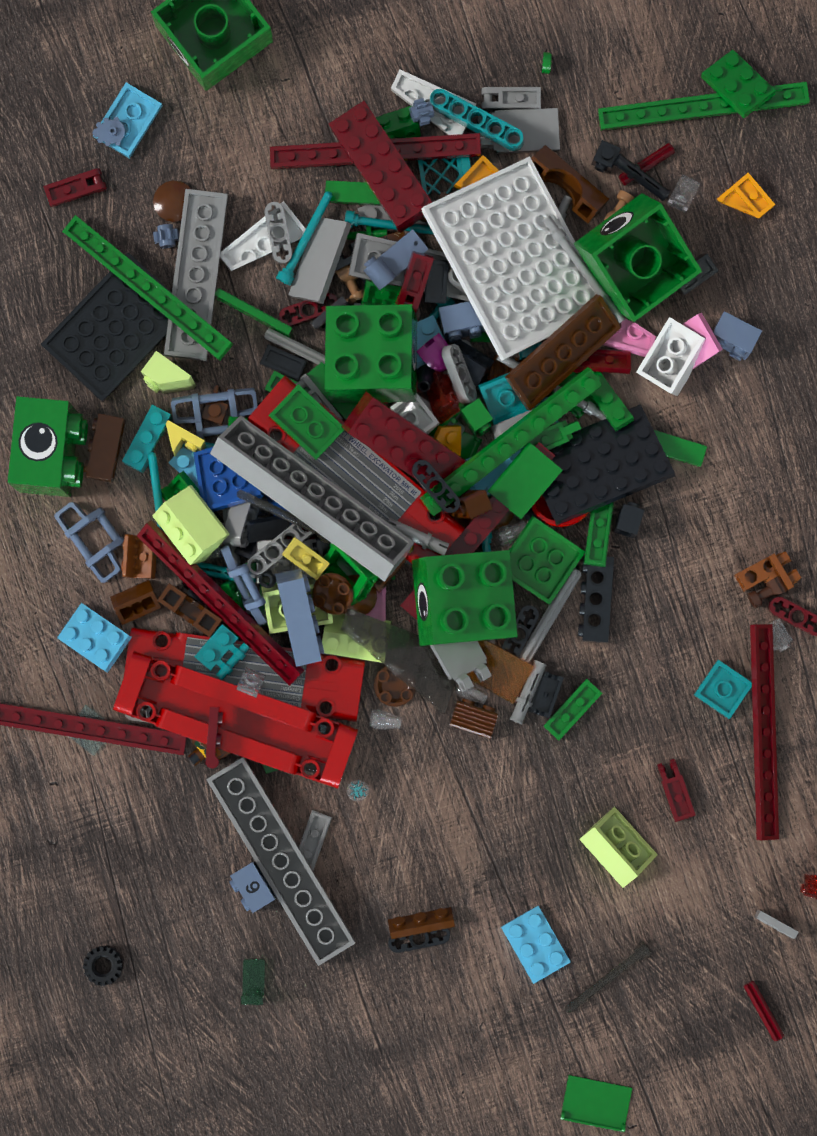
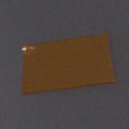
(507, 672)

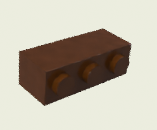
(104, 448)

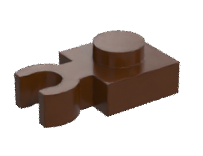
(215, 411)

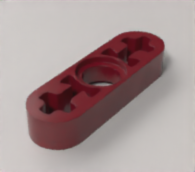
(291, 309)
(780, 614)

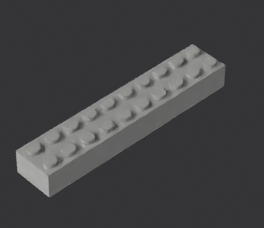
(312, 498)
(281, 861)

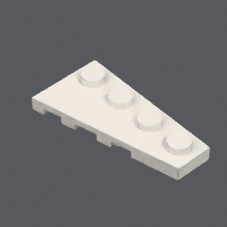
(413, 88)
(256, 242)

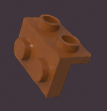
(138, 559)

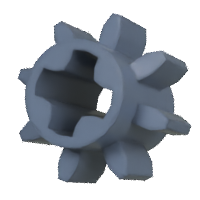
(421, 112)
(166, 236)

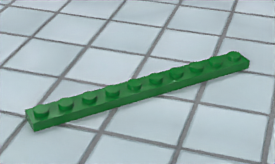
(692, 108)
(148, 288)
(515, 438)

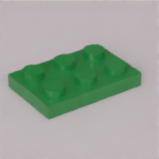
(738, 83)
(306, 422)

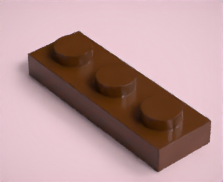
(421, 923)

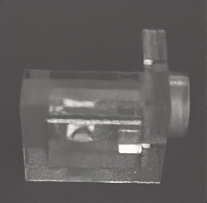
(780, 636)

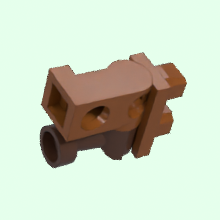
(772, 574)

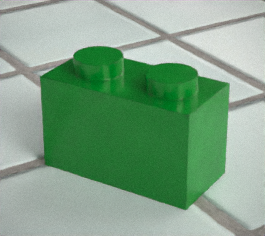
(477, 418)

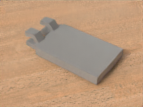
(538, 128)
(460, 659)

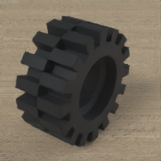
(96, 977)

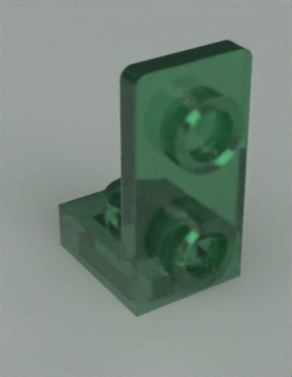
(253, 982)

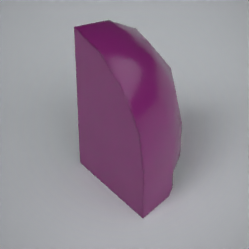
(432, 353)

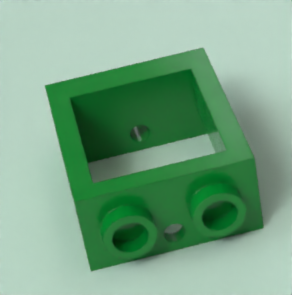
(365, 581)

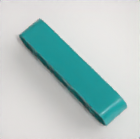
(471, 111)

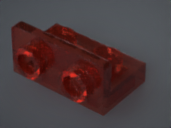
(442, 398)

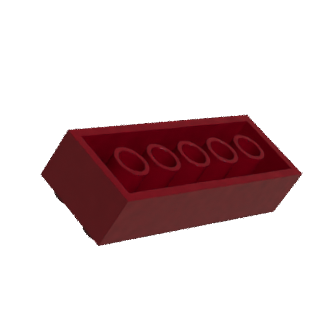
(381, 165)
(399, 439)

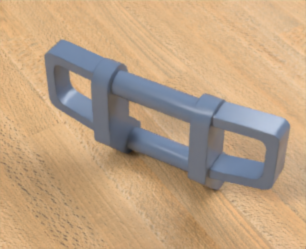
(214, 397)
(107, 550)
(246, 586)

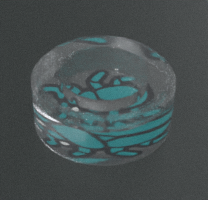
(357, 790)

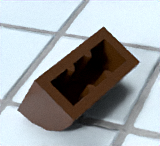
(135, 602)

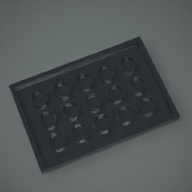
(107, 335)
(605, 466)

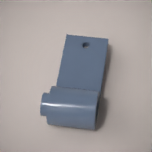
(394, 260)

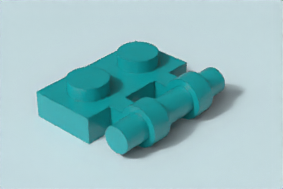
(217, 647)

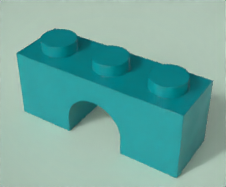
(146, 438)

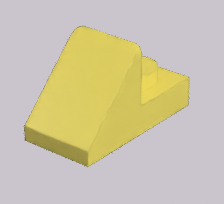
(179, 436)
(305, 558)

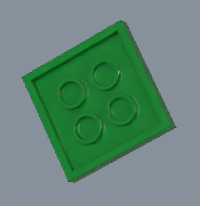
(543, 560)

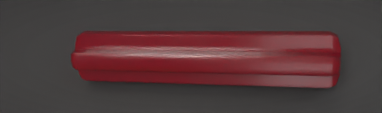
(650, 161)
(763, 1011)

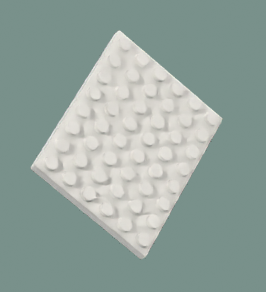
(507, 258)

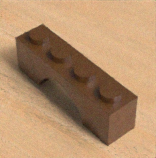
(586, 198)

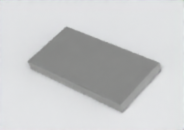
(320, 260)

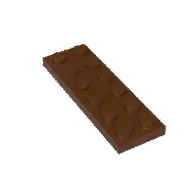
(563, 352)

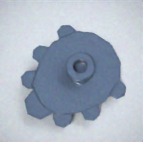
(110, 131)

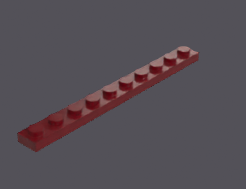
(409, 148)
(473, 534)
(221, 603)
(91, 729)
(764, 732)

